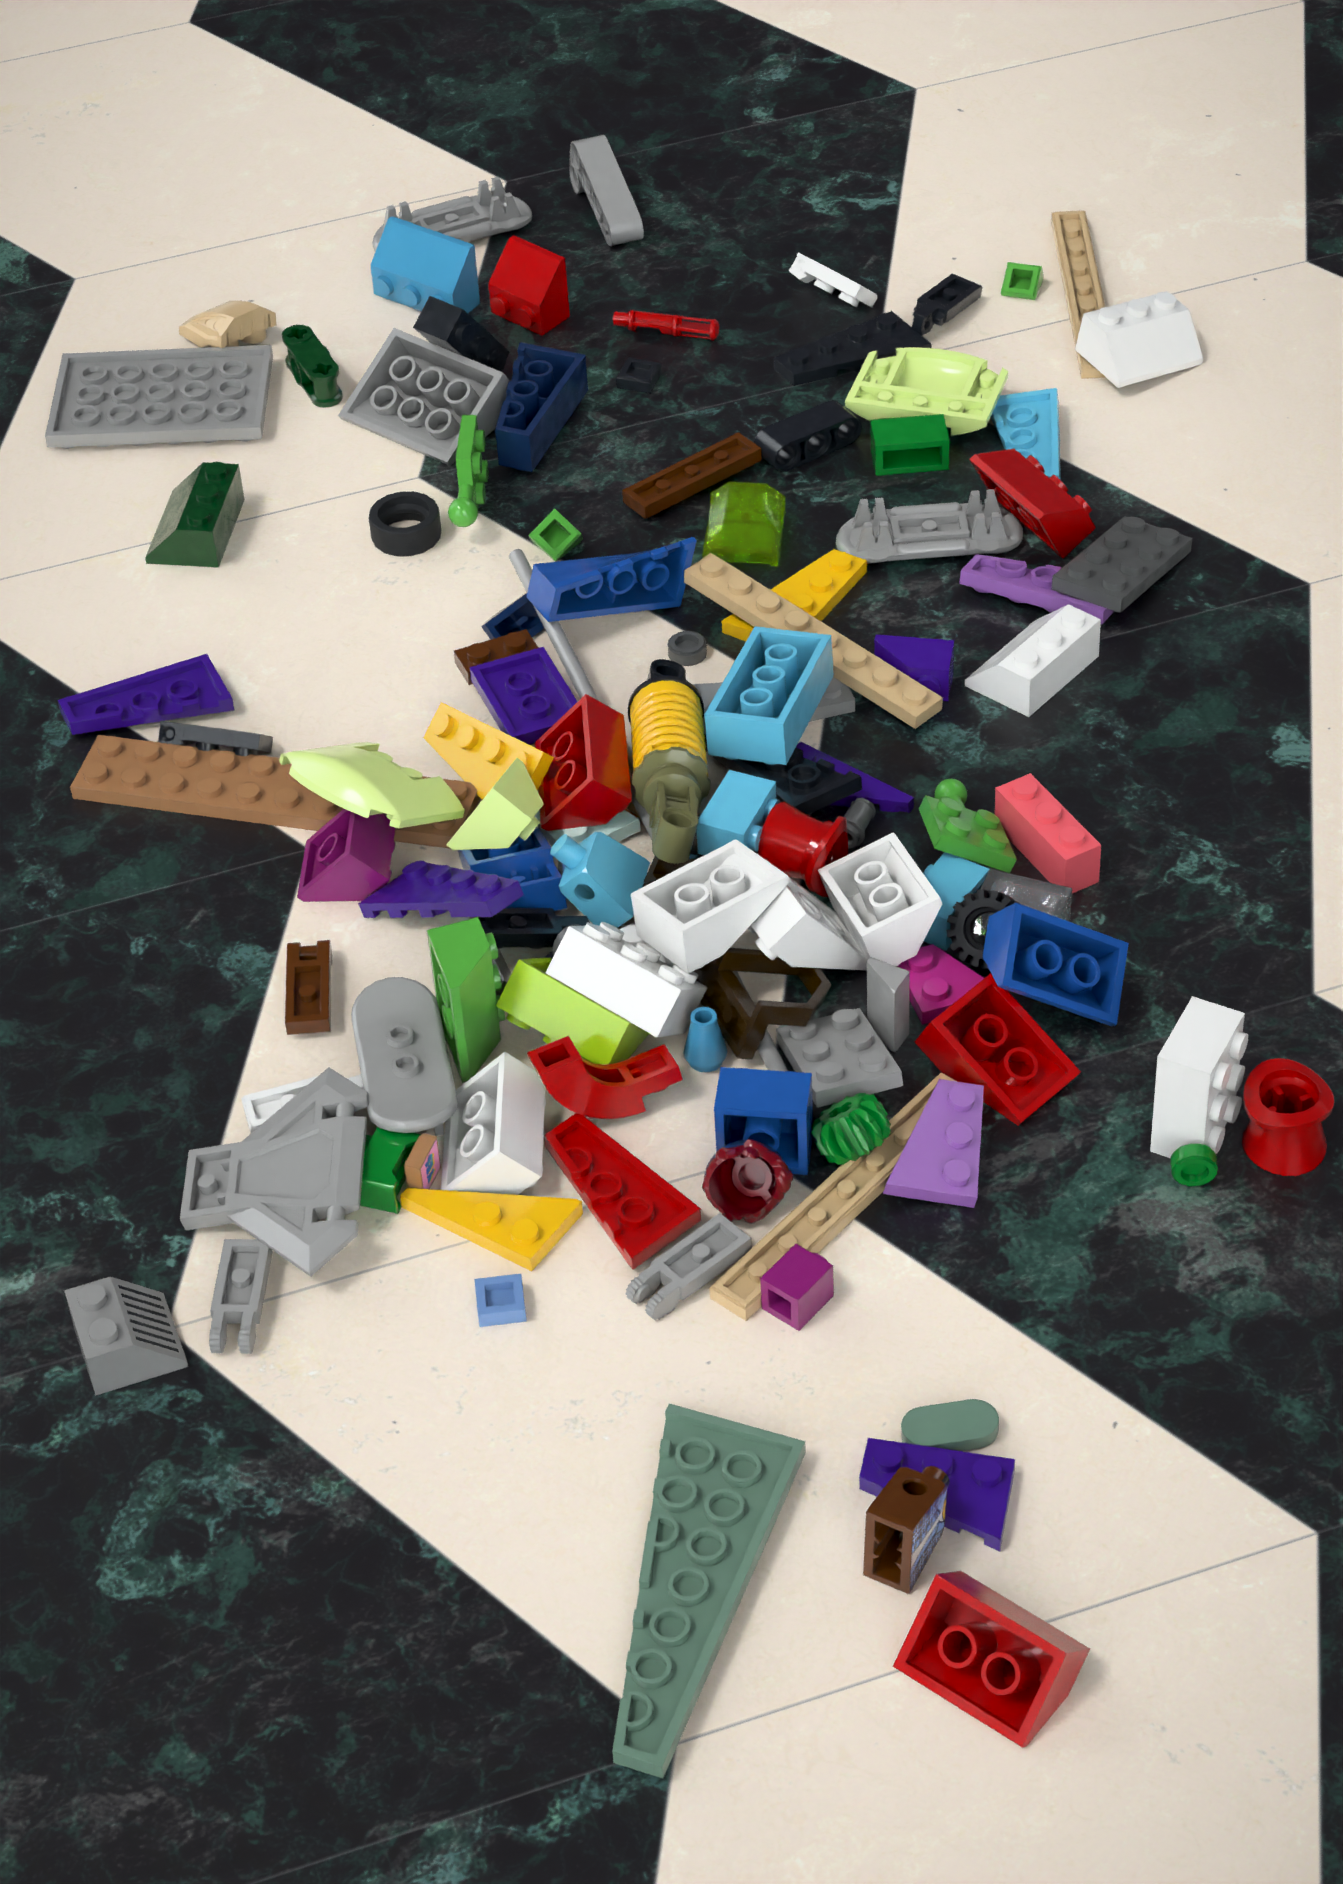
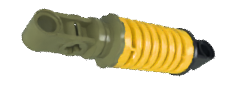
(669, 757)

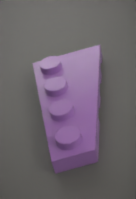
(1022, 585)

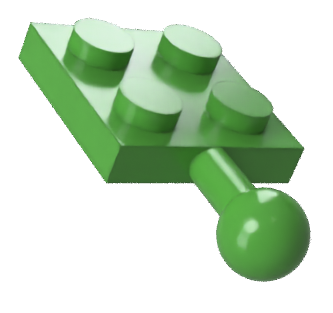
(471, 473)
(965, 832)

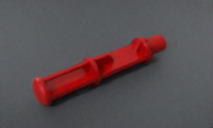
(667, 323)

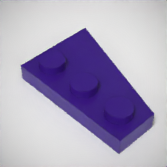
(977, 1486)

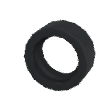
(406, 540)

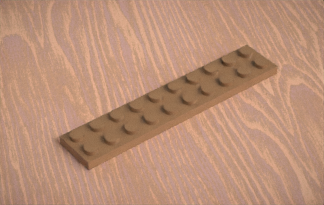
(226, 787)

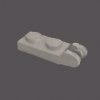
(689, 1265)
(239, 1292)

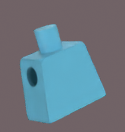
(600, 876)

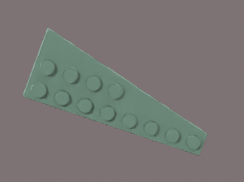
(705, 1534)

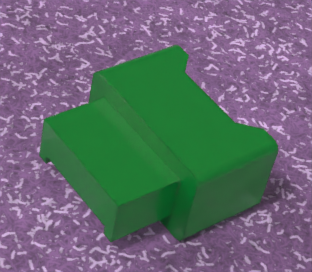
(384, 1168)

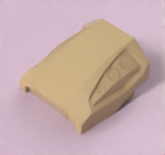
(228, 324)

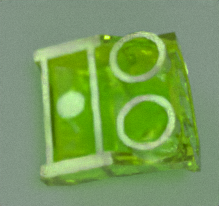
(745, 523)

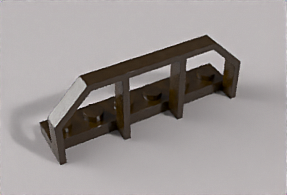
(738, 1017)

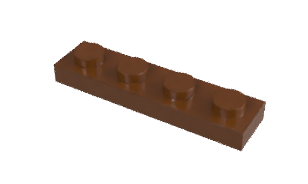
(691, 475)

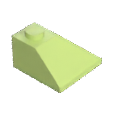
(502, 814)

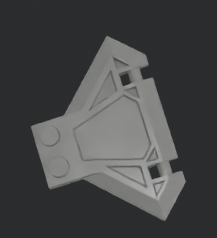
(288, 1175)

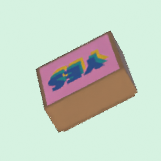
(423, 1163)

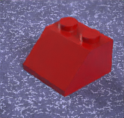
(530, 286)

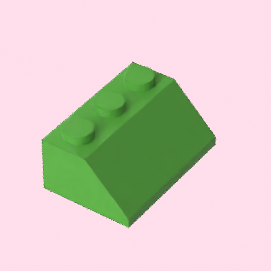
(467, 992)

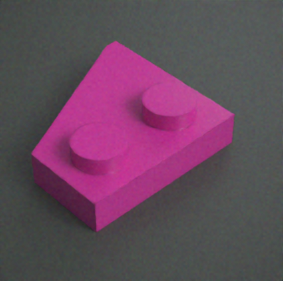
(936, 981)

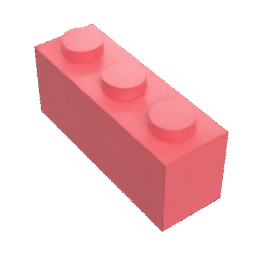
(1047, 834)

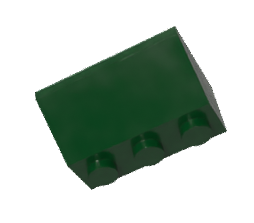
(199, 517)

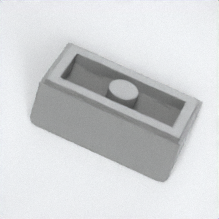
(888, 1002)

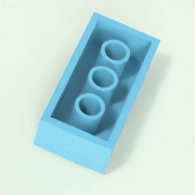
(769, 695)

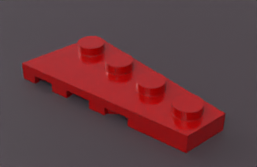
(622, 1192)

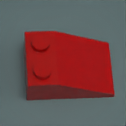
(997, 1045)

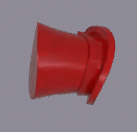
(802, 844)
(1286, 1117)

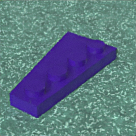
(155, 696)
(441, 889)

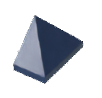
(514, 618)

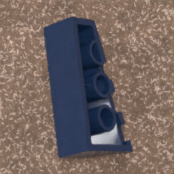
(538, 403)

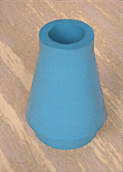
(704, 1042)

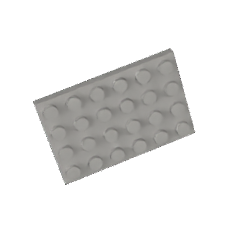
(160, 396)

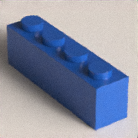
(611, 583)

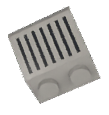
(124, 1333)

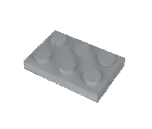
(841, 1055)

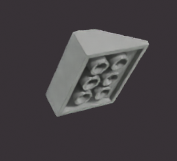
(420, 393)

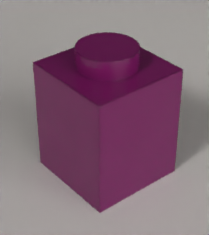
(797, 1286)

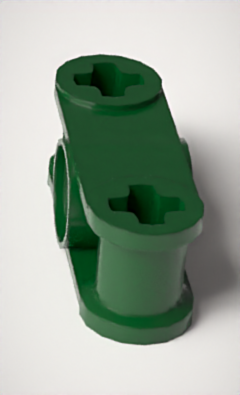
(312, 366)

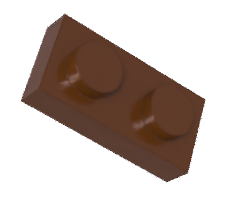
(491, 650)

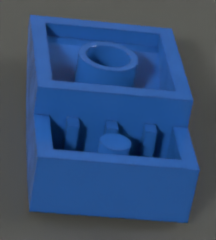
(523, 861)

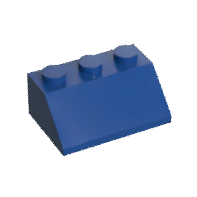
(1056, 962)

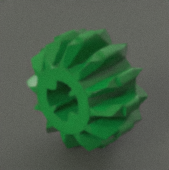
(851, 1128)

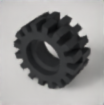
(963, 920)

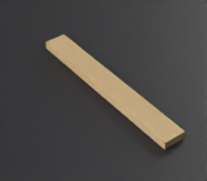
(1078, 274)
(822, 1213)

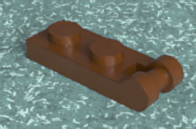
(308, 988)

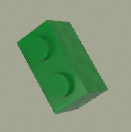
(909, 444)

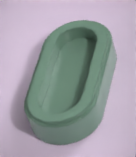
(951, 1425)

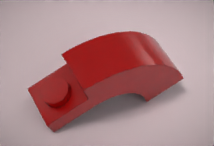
(600, 1089)

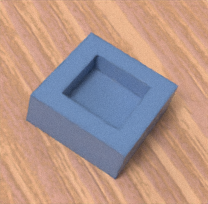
(500, 1300)

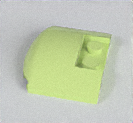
(927, 384)
(371, 784)

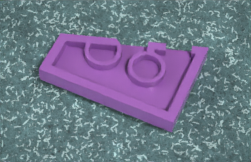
(943, 1148)

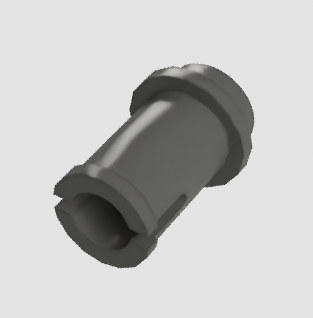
(858, 818)

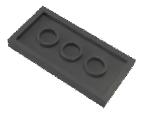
(1122, 563)

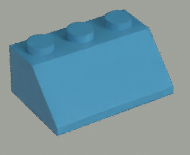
(424, 263)

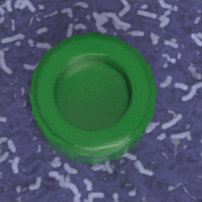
(1193, 1164)

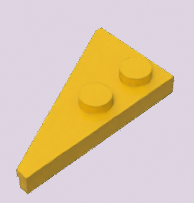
(505, 1224)

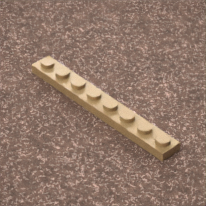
(851, 662)

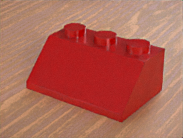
(1035, 498)
(589, 767)
(990, 1656)

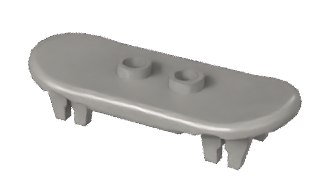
(467, 216)
(930, 530)
(403, 1056)

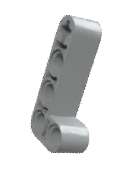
(597, 173)

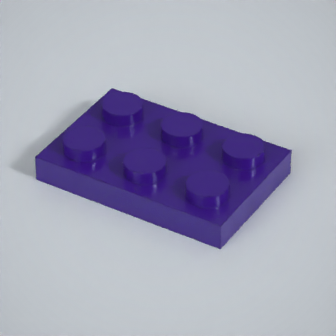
(523, 693)

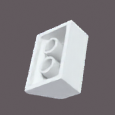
(1139, 339)
(1039, 660)
(882, 899)
(496, 1131)

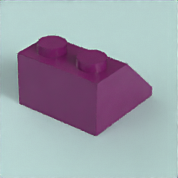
(347, 858)

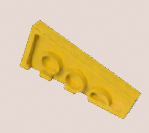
(812, 589)
(481, 751)

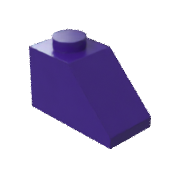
(921, 659)

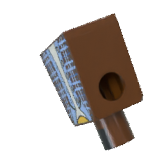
(907, 1504)

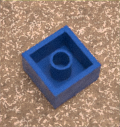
(768, 1109)

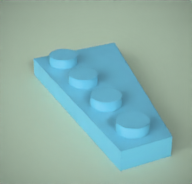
(1031, 426)

